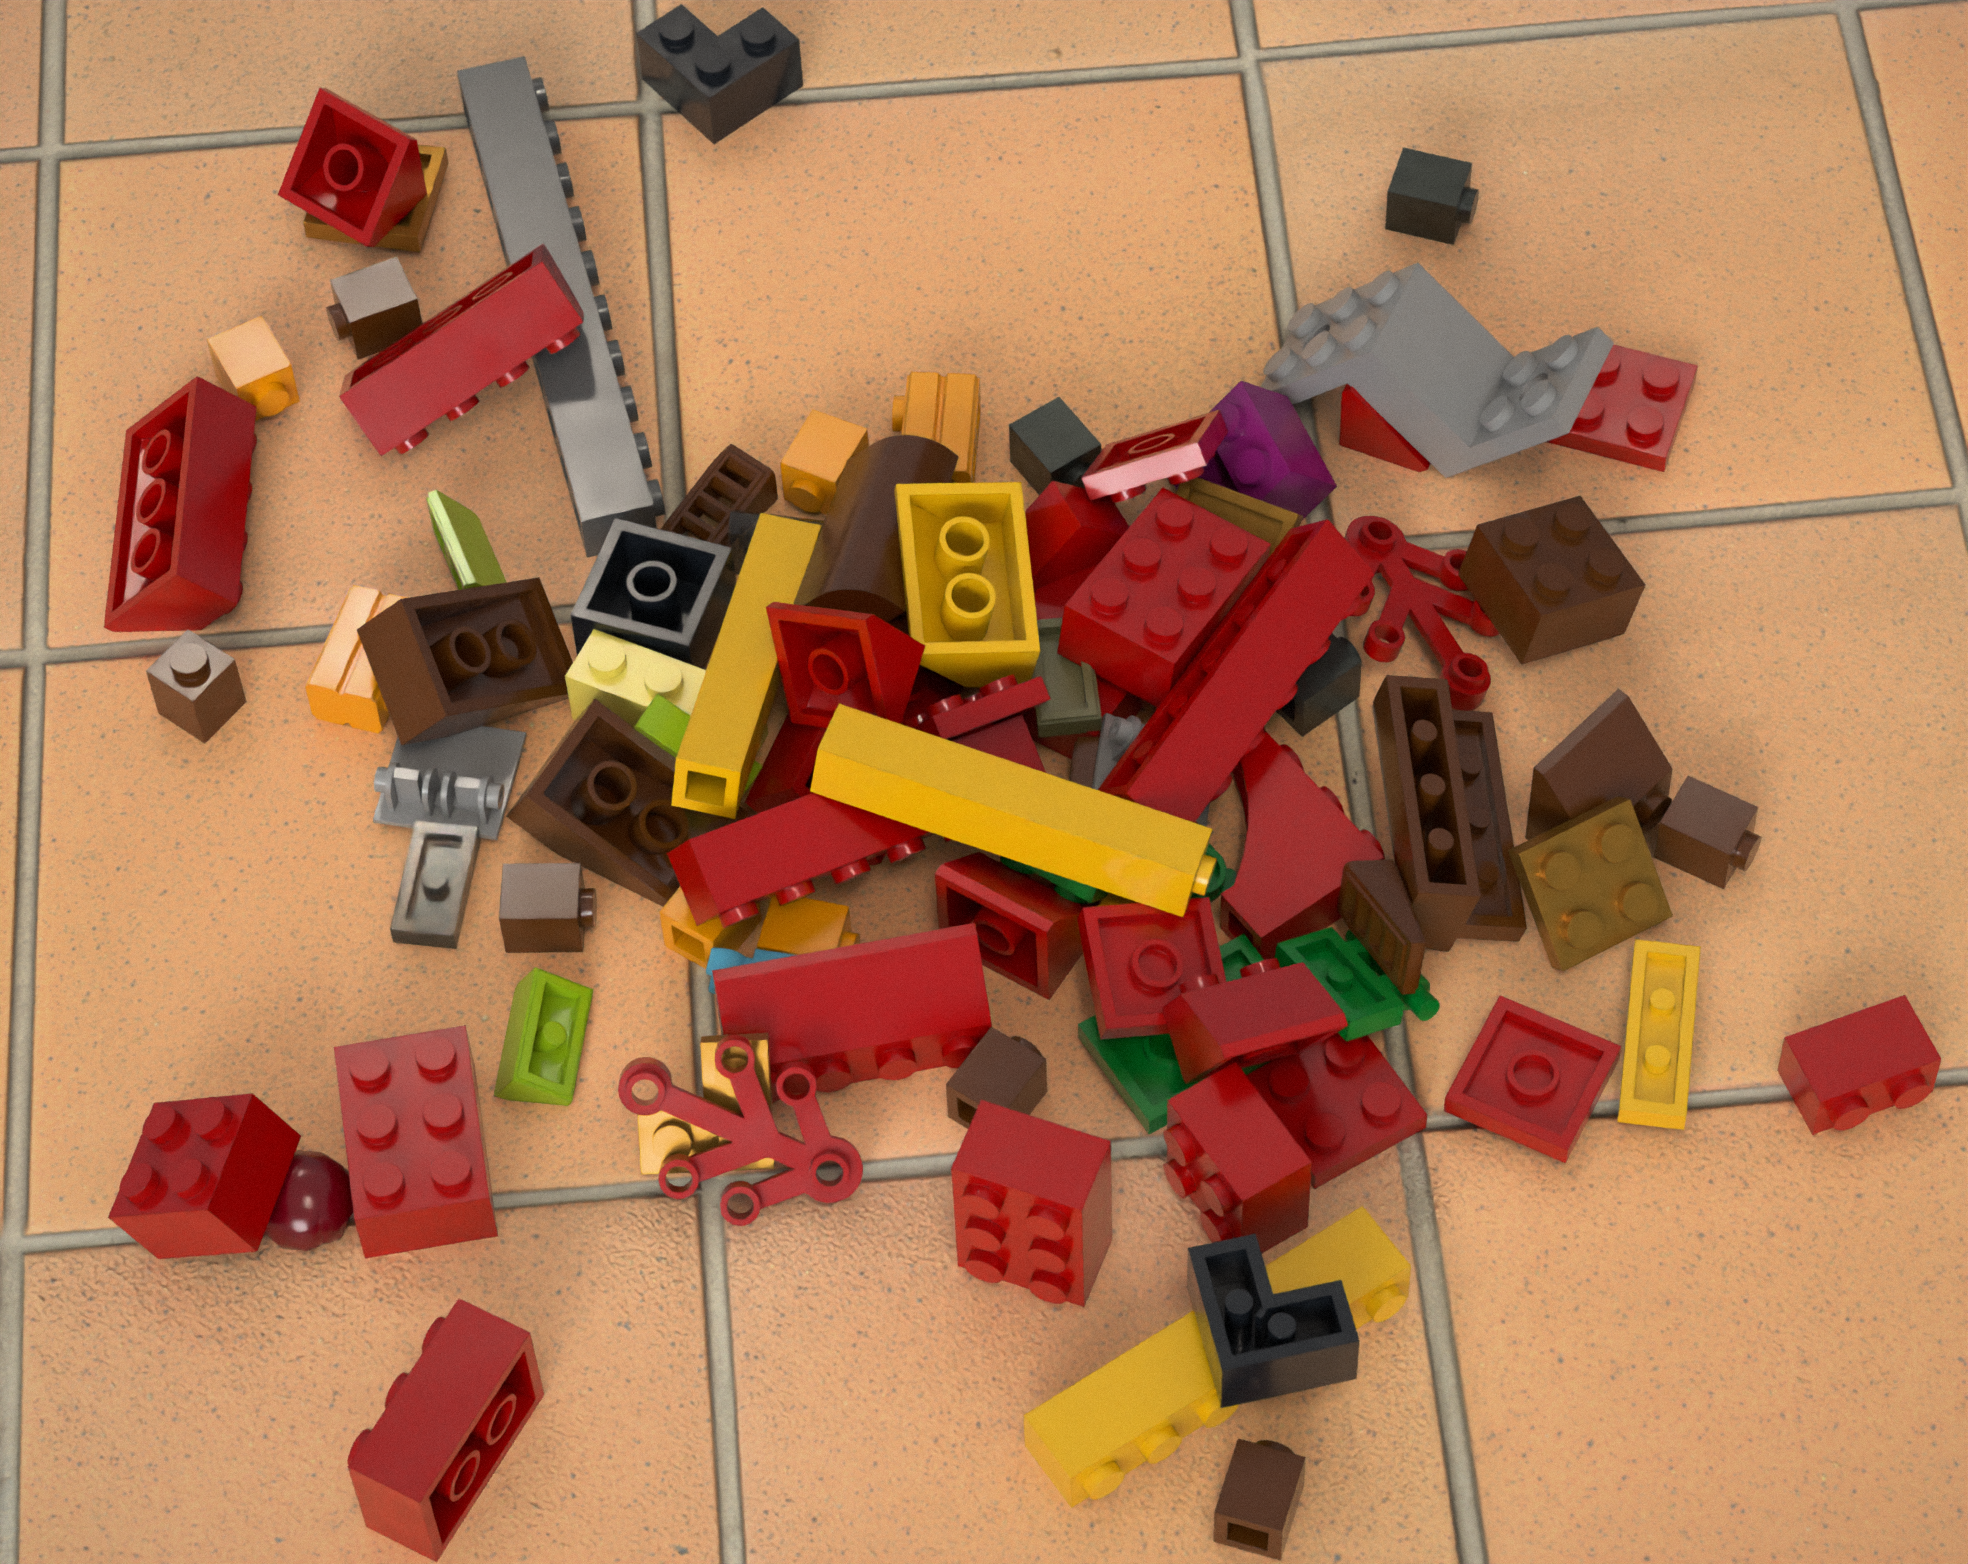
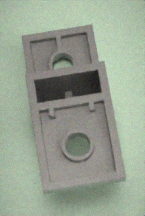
(1436, 370)

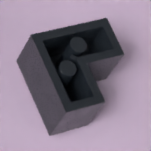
(720, 78)
(1264, 1340)

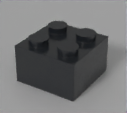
(657, 592)

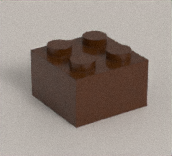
(1551, 579)

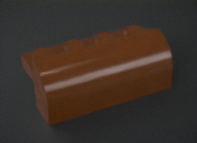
(858, 548)
(1447, 813)

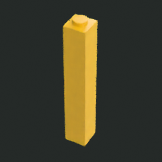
(741, 672)
(1013, 810)

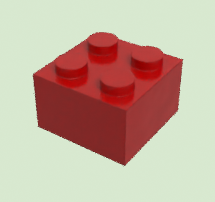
(1236, 1161)
(205, 1176)

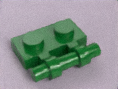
(1356, 982)

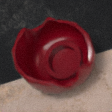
(311, 1203)

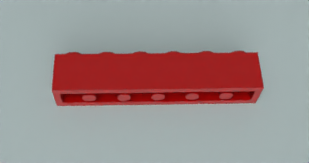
(1243, 674)
(808, 840)

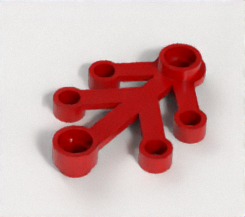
(1388, 553)
(749, 1135)

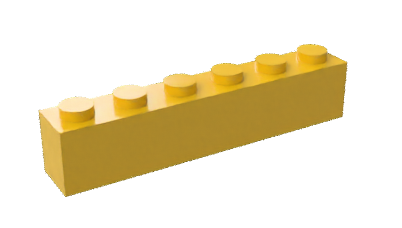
(1164, 1385)

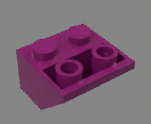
(1268, 452)

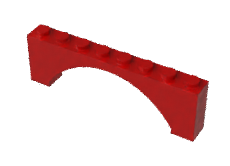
(1293, 836)

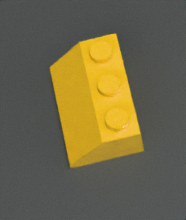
(968, 579)

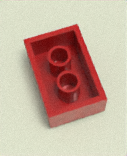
(1159, 595)
(415, 1142)
(1032, 1204)
(445, 1428)

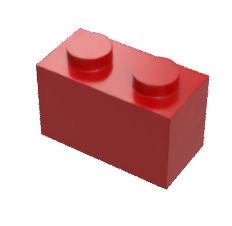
(1859, 1065)

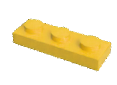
(1659, 1034)

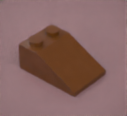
(466, 658)
(609, 805)

